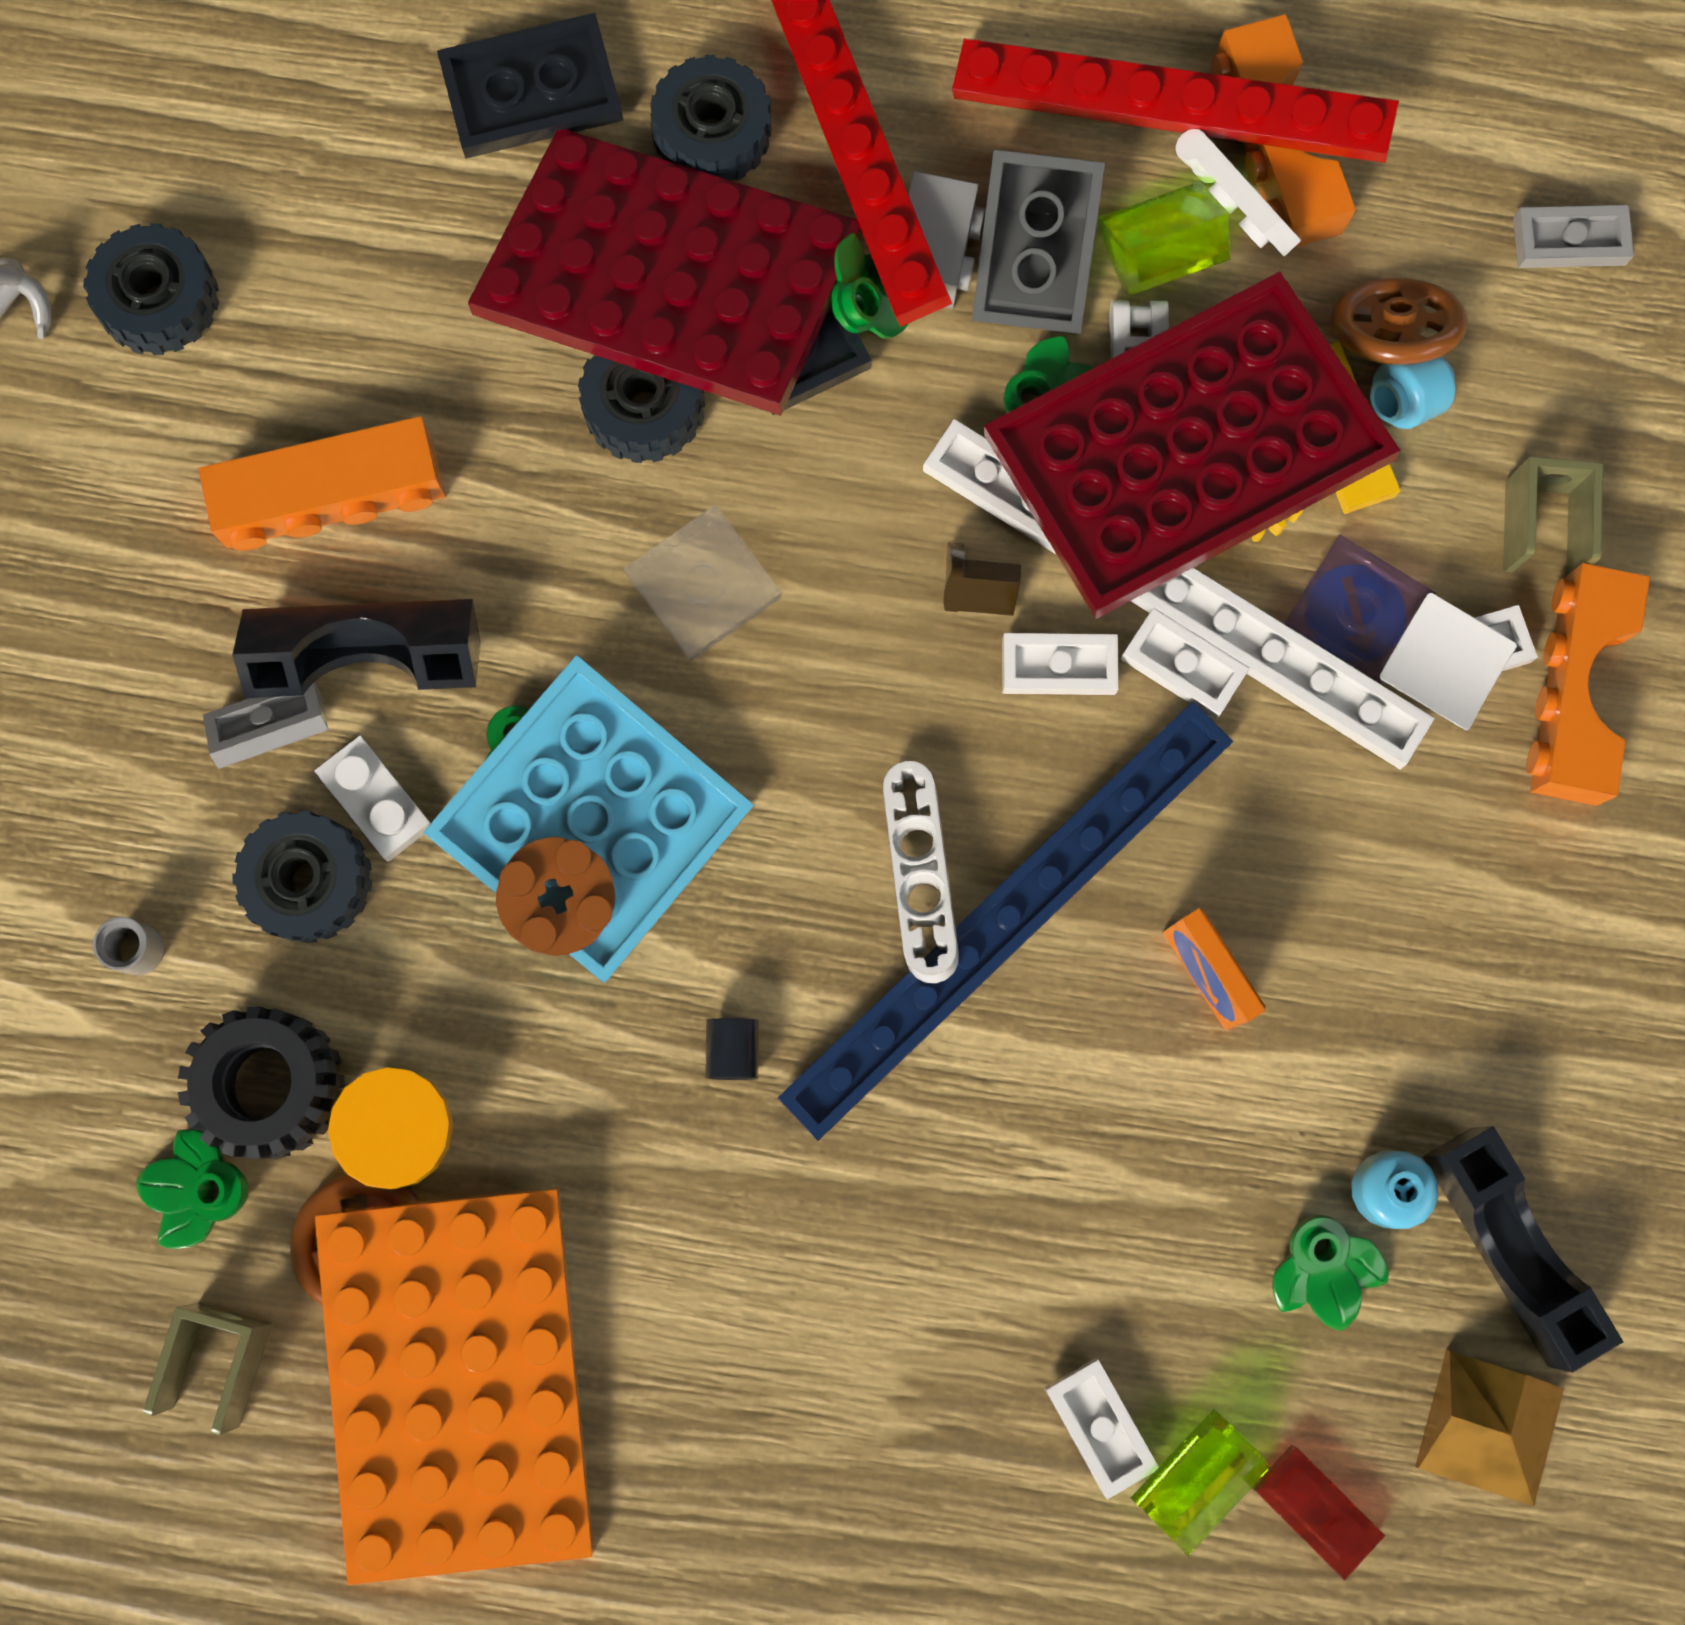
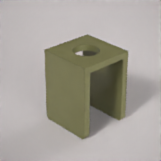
(1585, 492)
(178, 1350)

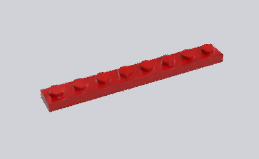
(1176, 100)
(863, 159)

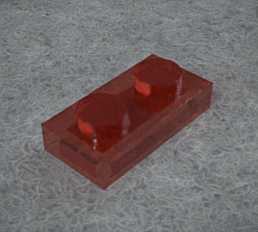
(1318, 1512)

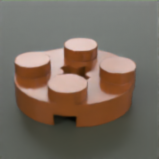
(570, 865)

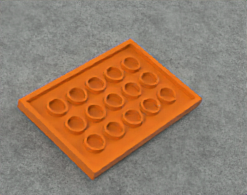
(453, 1386)

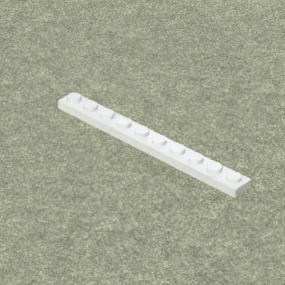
(1268, 647)

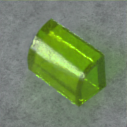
(1166, 237)
(1201, 1482)

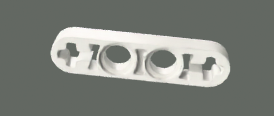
(916, 871)

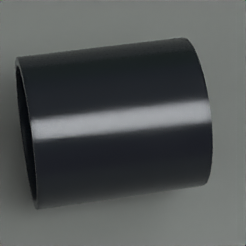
(732, 1049)

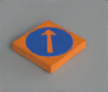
(1214, 970)

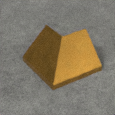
(1489, 1427)

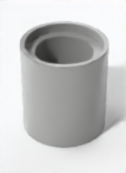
(108, 940)

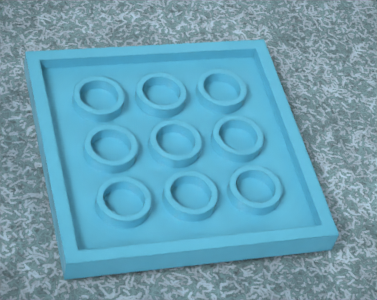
(600, 775)

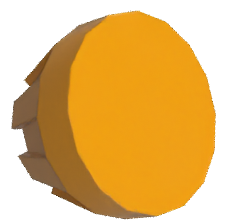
(390, 1128)

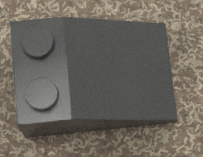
(1038, 241)

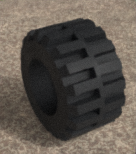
(214, 1074)

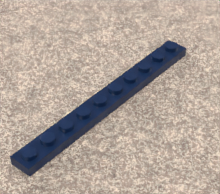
(1006, 920)

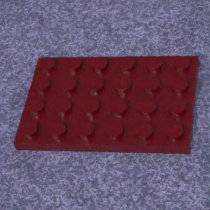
(665, 270)
(1189, 444)

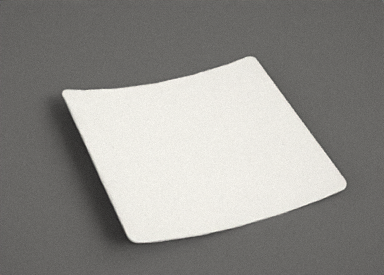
(1448, 661)

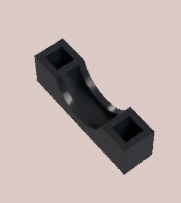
(294, 646)
(1545, 1294)

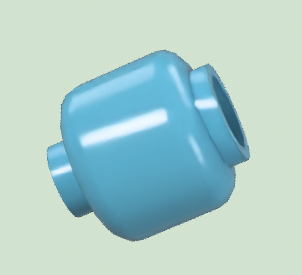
(1413, 392)
(1376, 1185)

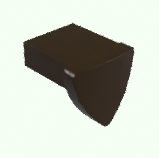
(979, 584)

